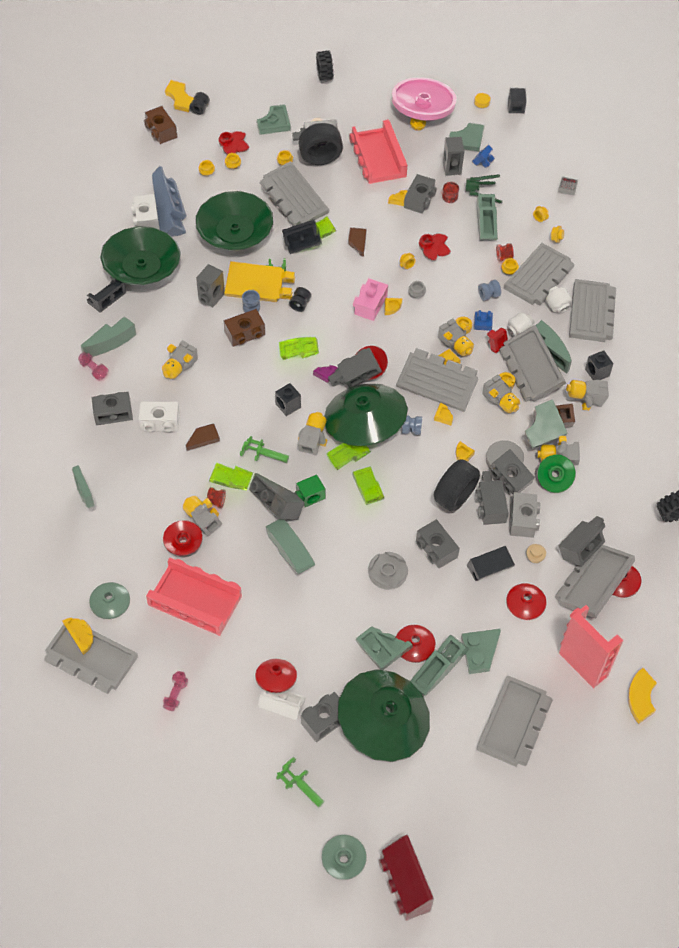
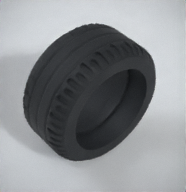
(318, 133)
(456, 485)

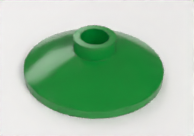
(565, 476)

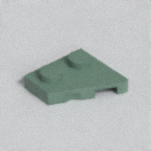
(382, 647)
(481, 649)

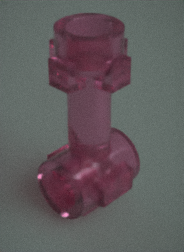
(98, 371)
(180, 682)

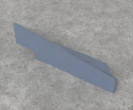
(168, 204)

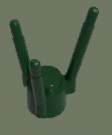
(473, 184)

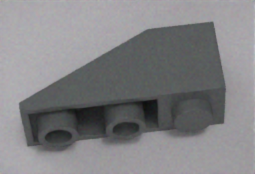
(278, 499)

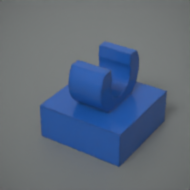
(483, 156)
(483, 320)

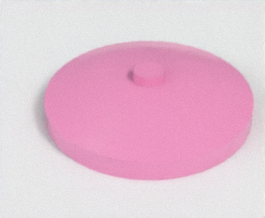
(423, 99)

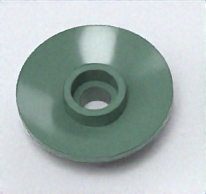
(111, 607)
(344, 846)

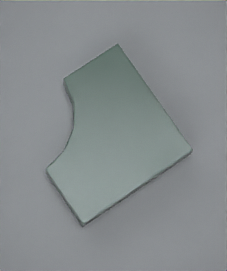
(275, 121)
(470, 136)
(547, 425)
(82, 487)

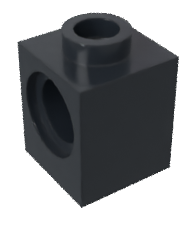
(517, 100)
(599, 366)
(288, 399)

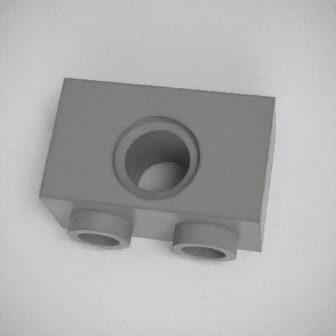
(524, 525)

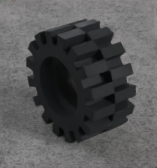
(324, 65)
(669, 507)

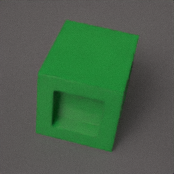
(311, 490)

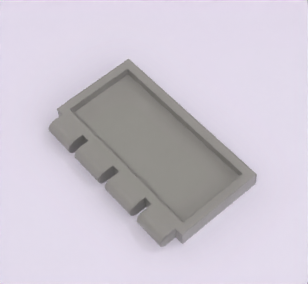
(293, 194)
(539, 274)
(592, 311)
(532, 364)
(438, 381)
(595, 580)
(104, 662)
(513, 722)

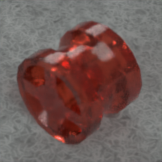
(450, 192)
(504, 252)
(217, 497)

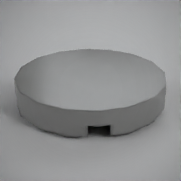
(499, 448)
(388, 570)

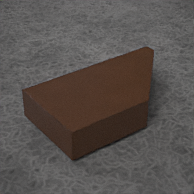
(357, 239)
(203, 436)

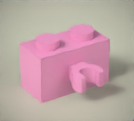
(370, 299)

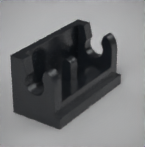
(302, 236)
(107, 295)
(490, 563)

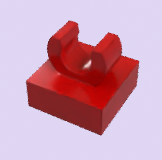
(497, 339)

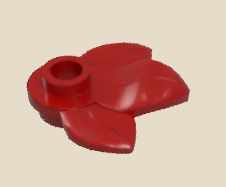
(233, 142)
(434, 245)

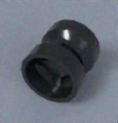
(199, 103)
(300, 299)

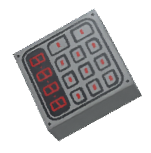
(568, 185)

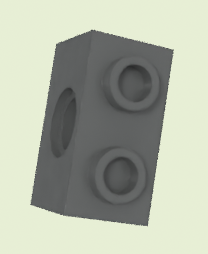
(453, 156)
(420, 193)
(210, 285)
(112, 408)
(511, 462)
(435, 534)
(318, 726)

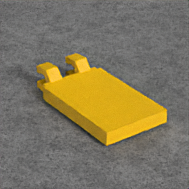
(261, 278)

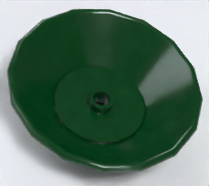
(234, 220)
(140, 255)
(365, 414)
(374, 729)

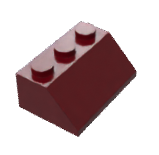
(406, 879)

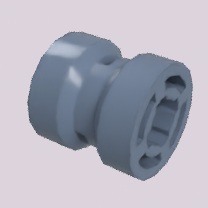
(489, 290)
(251, 300)
(412, 425)

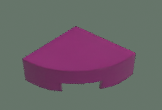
(324, 372)

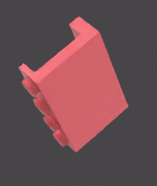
(379, 153)
(195, 596)
(587, 649)

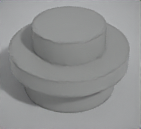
(417, 289)

